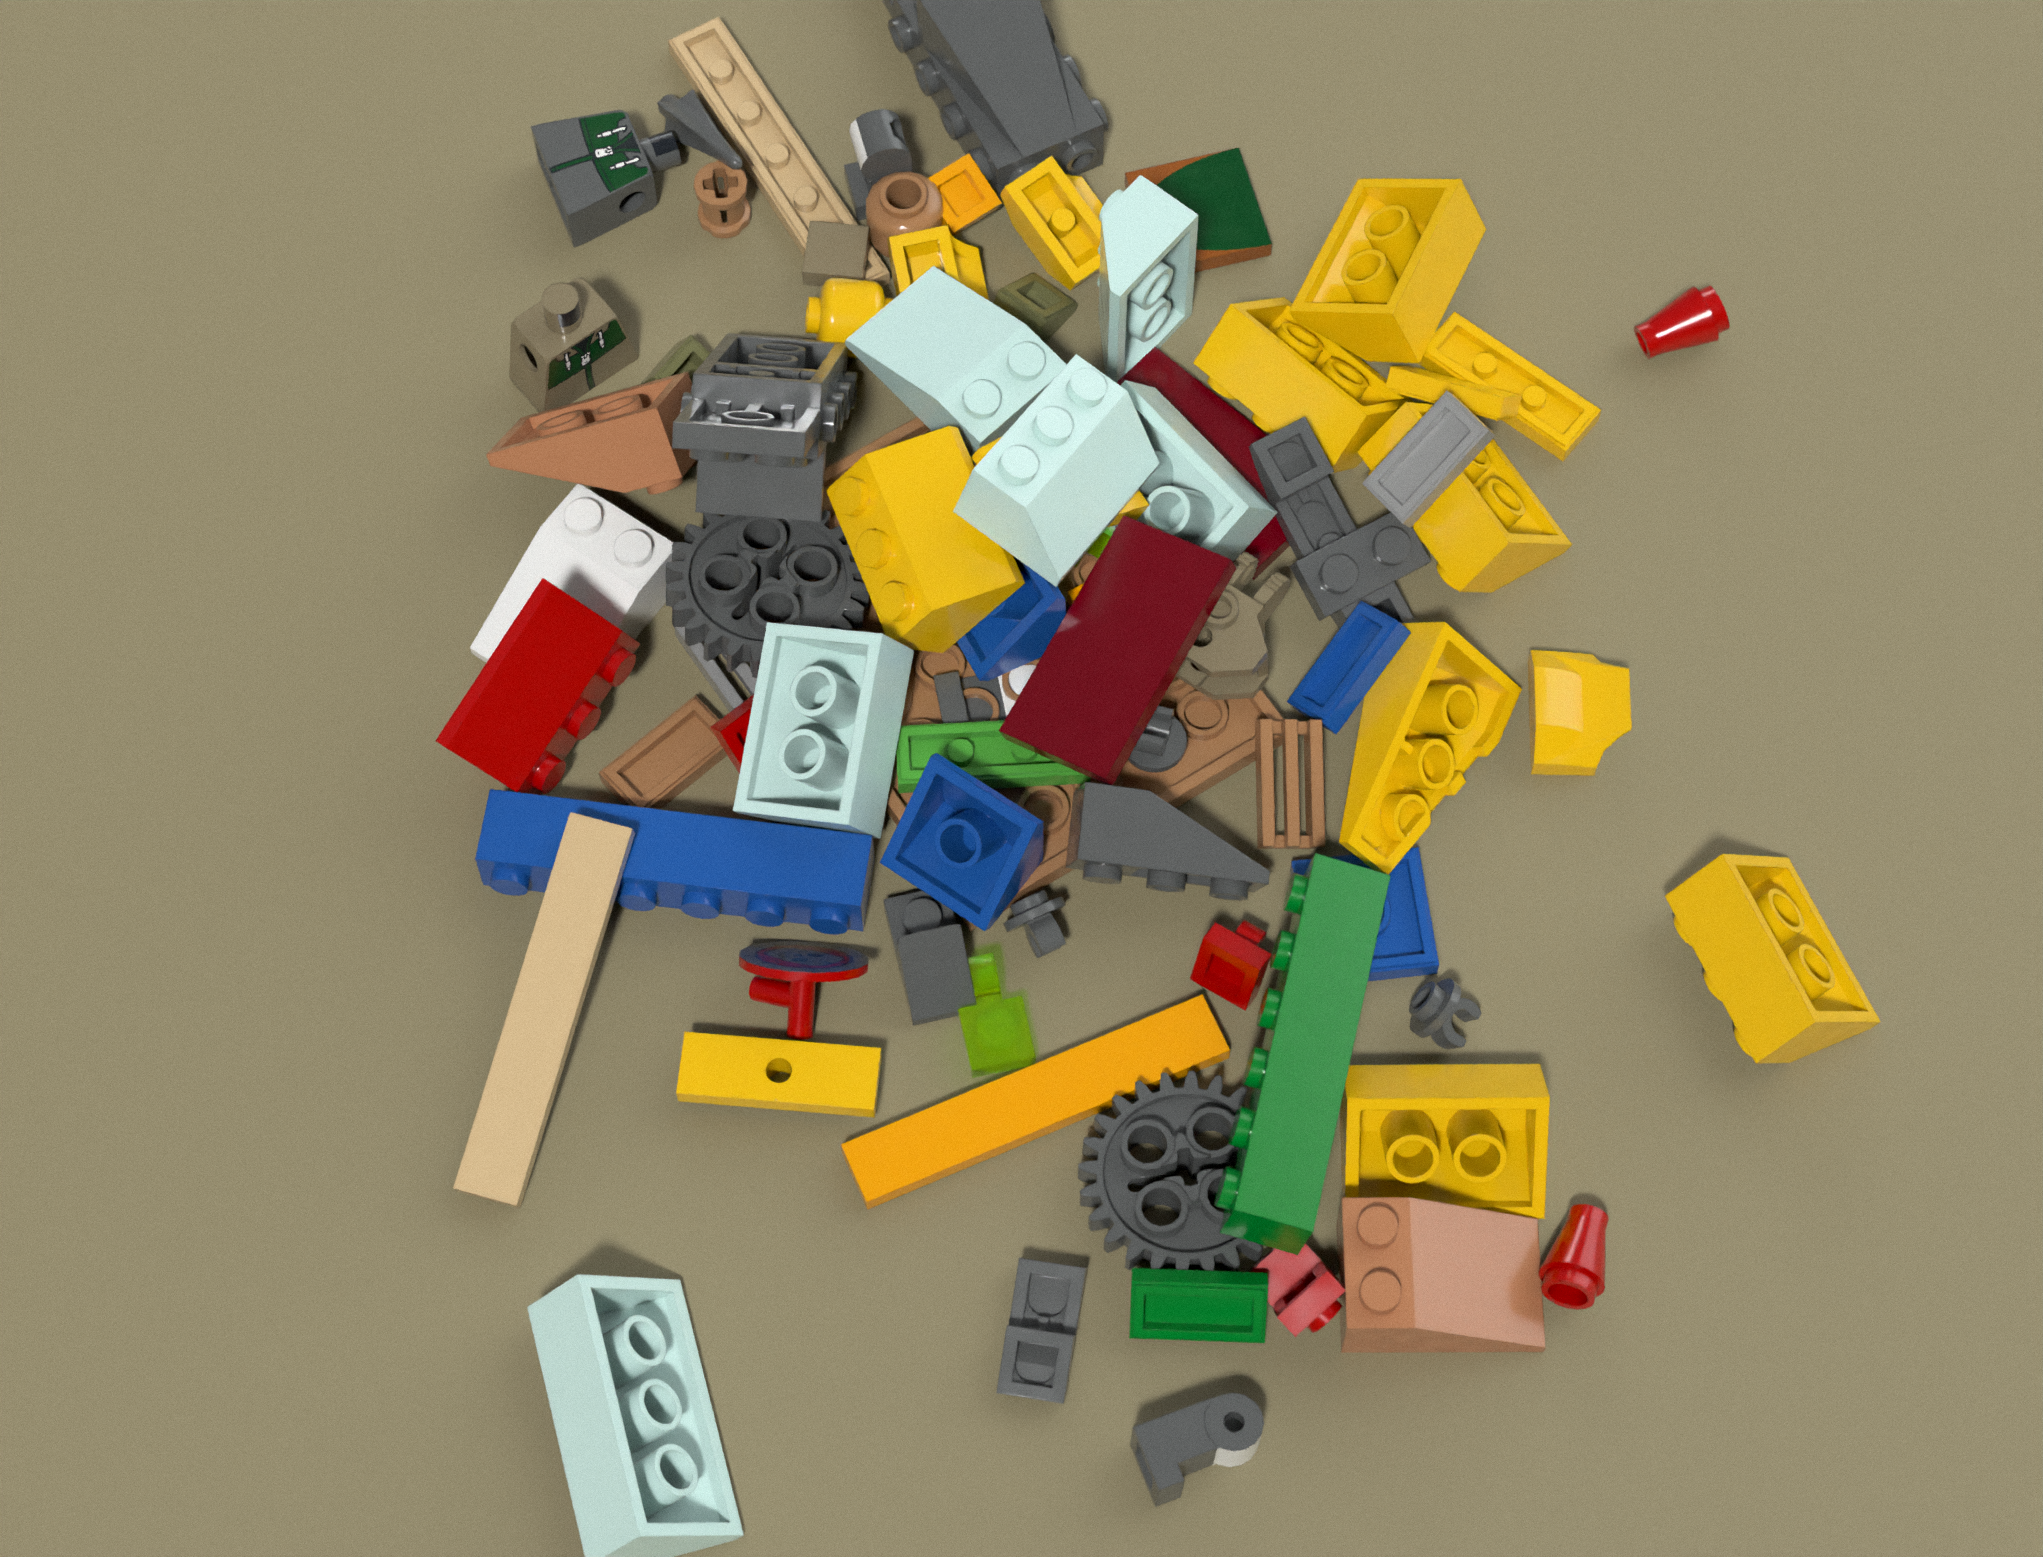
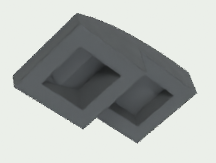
(1041, 1330)

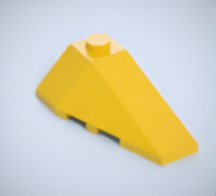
(1417, 737)

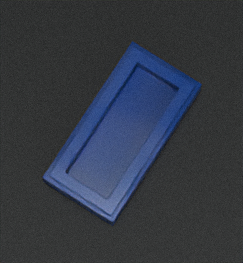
(1349, 667)

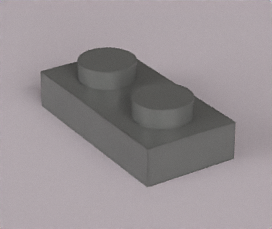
(1359, 564)

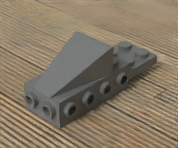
(1000, 84)
(764, 423)

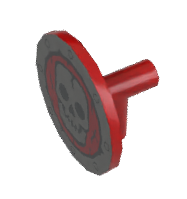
(803, 966)

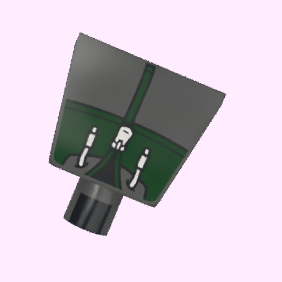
(601, 170)

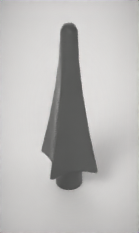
(695, 129)

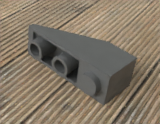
(1143, 836)

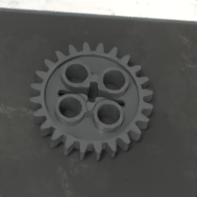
(726, 557)
(1171, 1123)

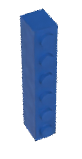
(690, 861)

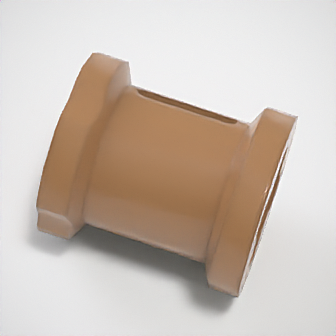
(714, 200)

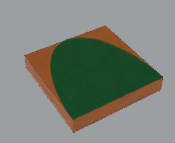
(1223, 197)

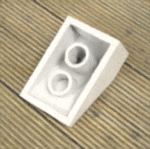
(595, 558)

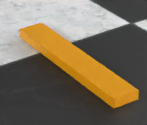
(1033, 1101)

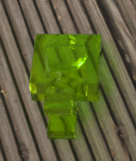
(994, 1028)

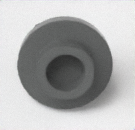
(1160, 744)
(1039, 924)
(1433, 1013)

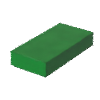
(1198, 1305)

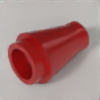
(1686, 322)
(1576, 1263)

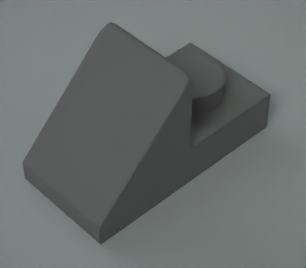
(929, 957)

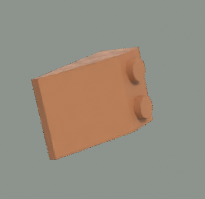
(604, 441)
(1437, 1278)

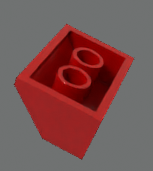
(539, 691)

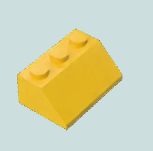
(1390, 267)
(1296, 373)
(1485, 523)
(917, 557)
(1769, 957)
(1447, 1135)

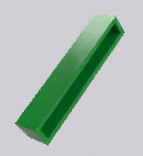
(1304, 1054)

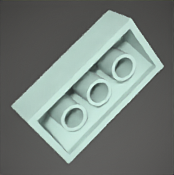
(633, 1417)

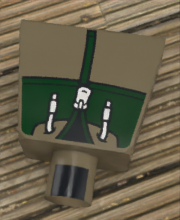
(566, 345)

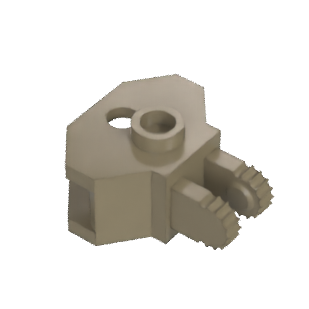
(1232, 641)

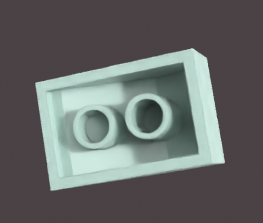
(956, 358)

